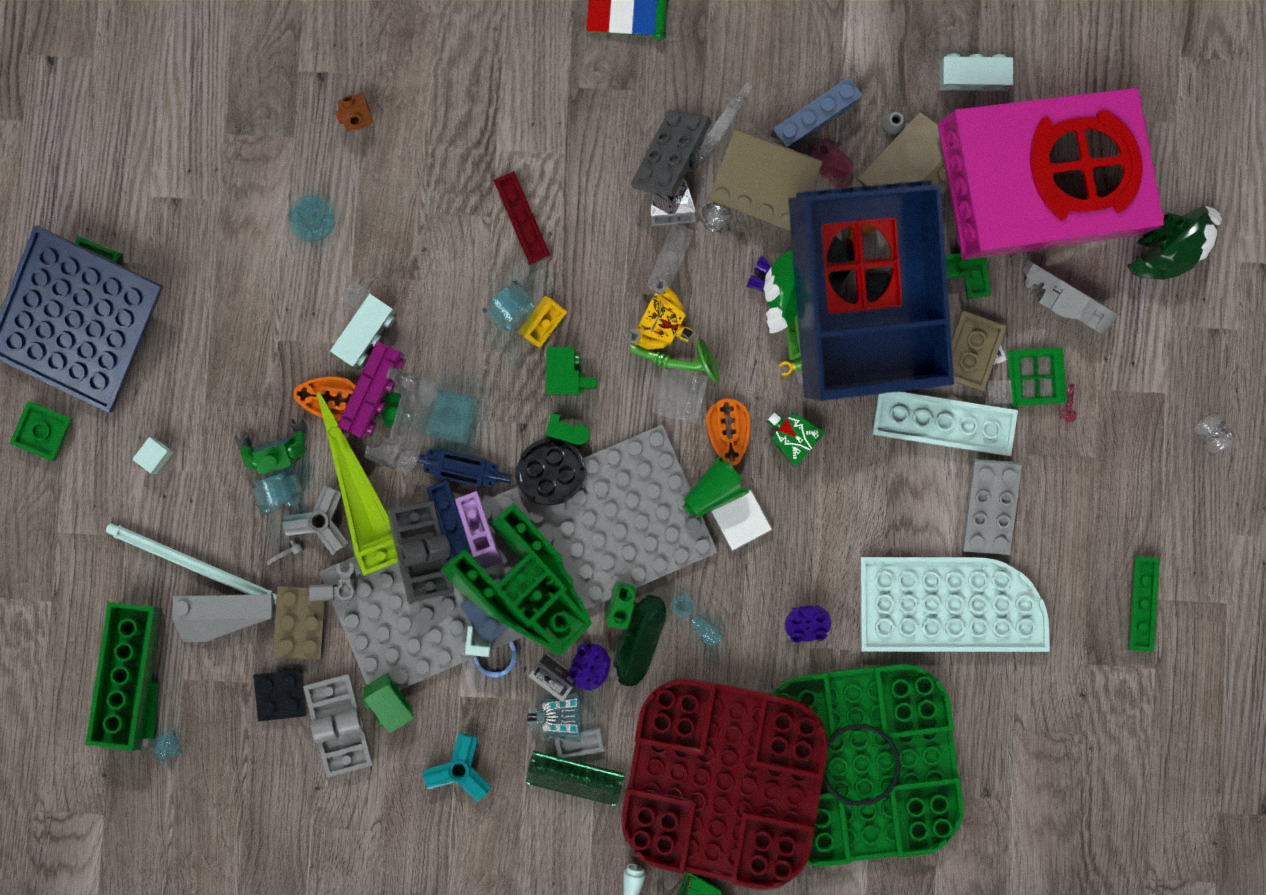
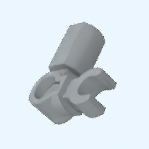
(344, 589)

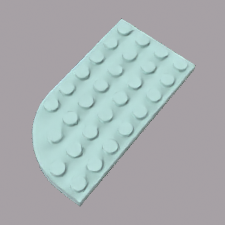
(949, 606)

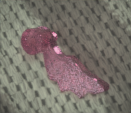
(1070, 415)

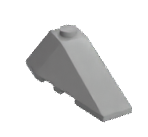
(212, 616)

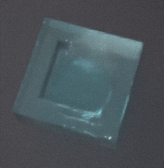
(166, 746)

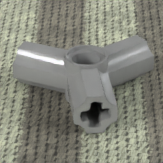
(305, 522)

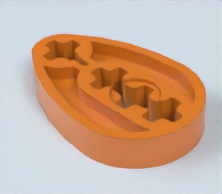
(323, 385)
(741, 426)

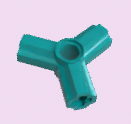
(444, 774)

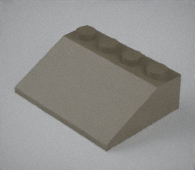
(910, 157)
(761, 177)

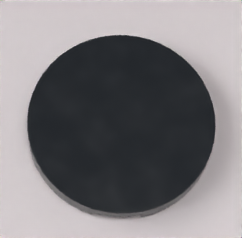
(550, 471)

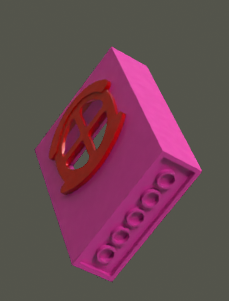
(1005, 178)

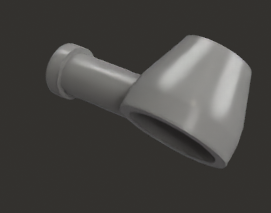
(892, 128)

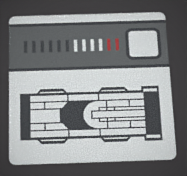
(552, 677)

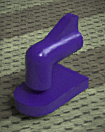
(762, 267)

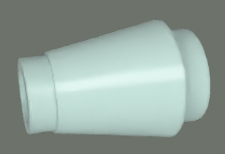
(633, 879)

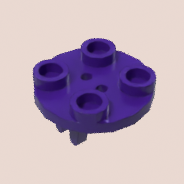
(808, 623)
(596, 672)

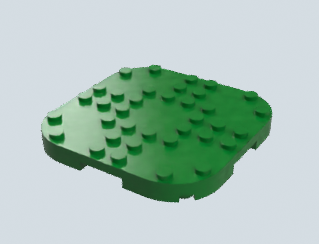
(860, 764)

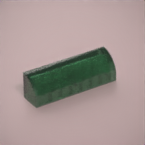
(574, 778)

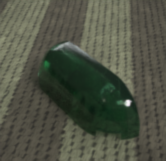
(640, 640)

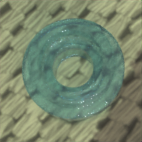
(682, 613)

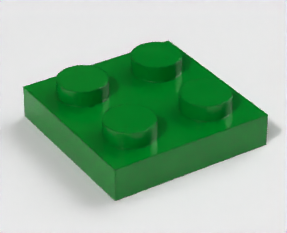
(41, 431)

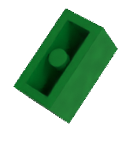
(387, 703)

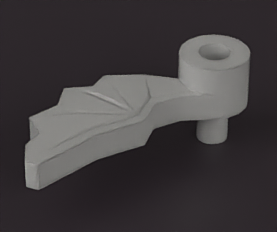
(296, 549)

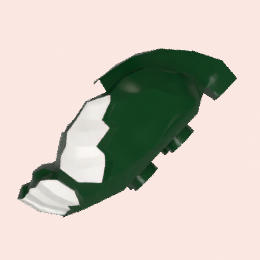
(1177, 244)

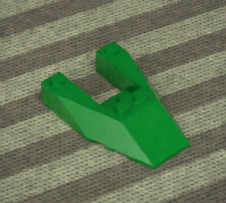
(534, 595)

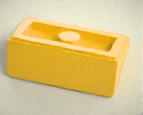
(542, 321)

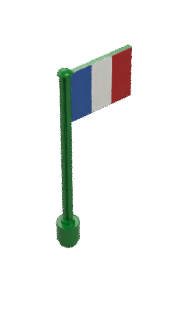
(627, 17)

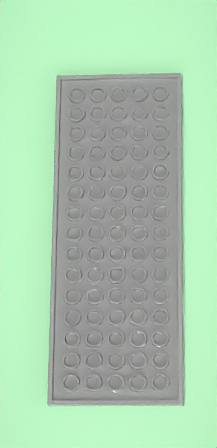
(615, 529)

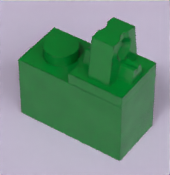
(561, 373)

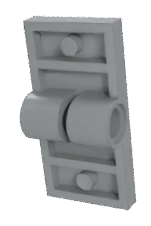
(991, 506)
(338, 725)

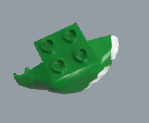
(781, 292)

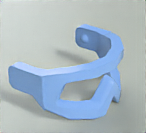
(497, 674)

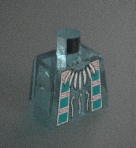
(559, 718)

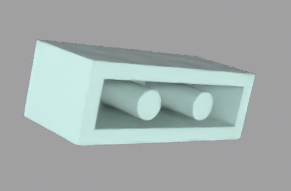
(976, 73)
(363, 331)

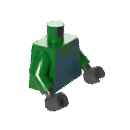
(275, 454)

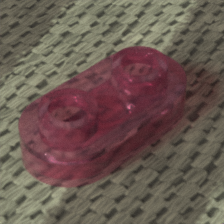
(832, 159)

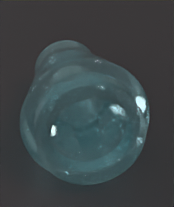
(706, 631)

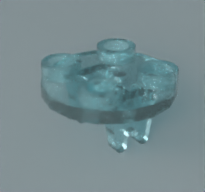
(317, 227)

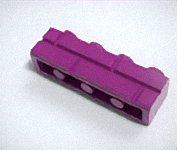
(371, 391)

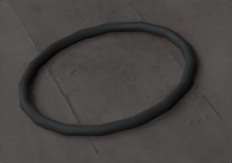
(897, 762)

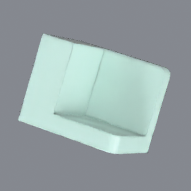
(153, 455)
(476, 644)

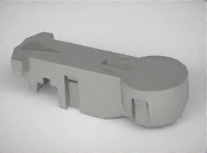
(1067, 299)

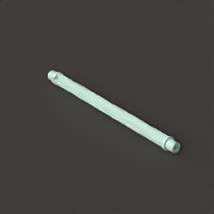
(186, 561)

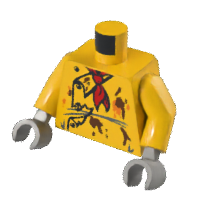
(661, 320)

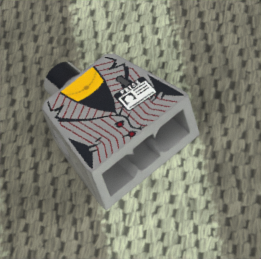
(673, 210)

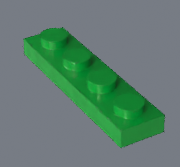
(1143, 604)

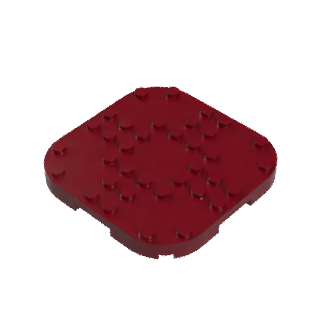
(725, 783)

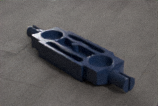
(485, 473)

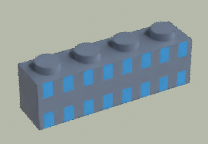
(817, 114)

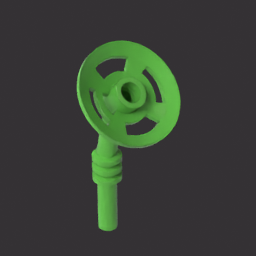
(704, 362)

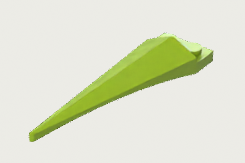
(364, 510)

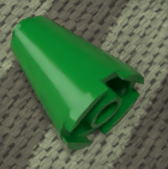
(714, 489)

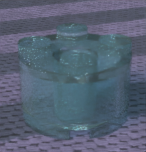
(508, 306)
(277, 490)

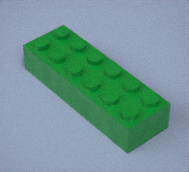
(124, 676)

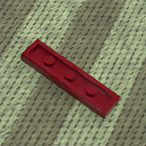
(522, 218)

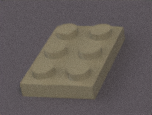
(975, 349)
(297, 624)

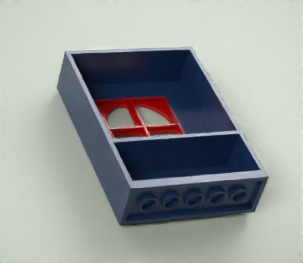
(883, 343)

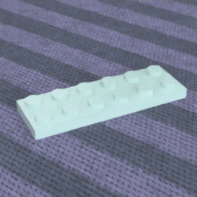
(945, 422)

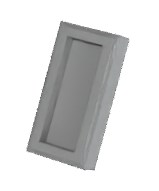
(590, 743)

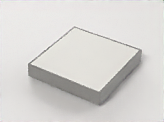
(741, 521)

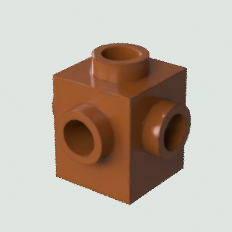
(354, 112)

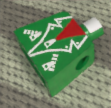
(794, 436)

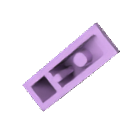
(478, 531)

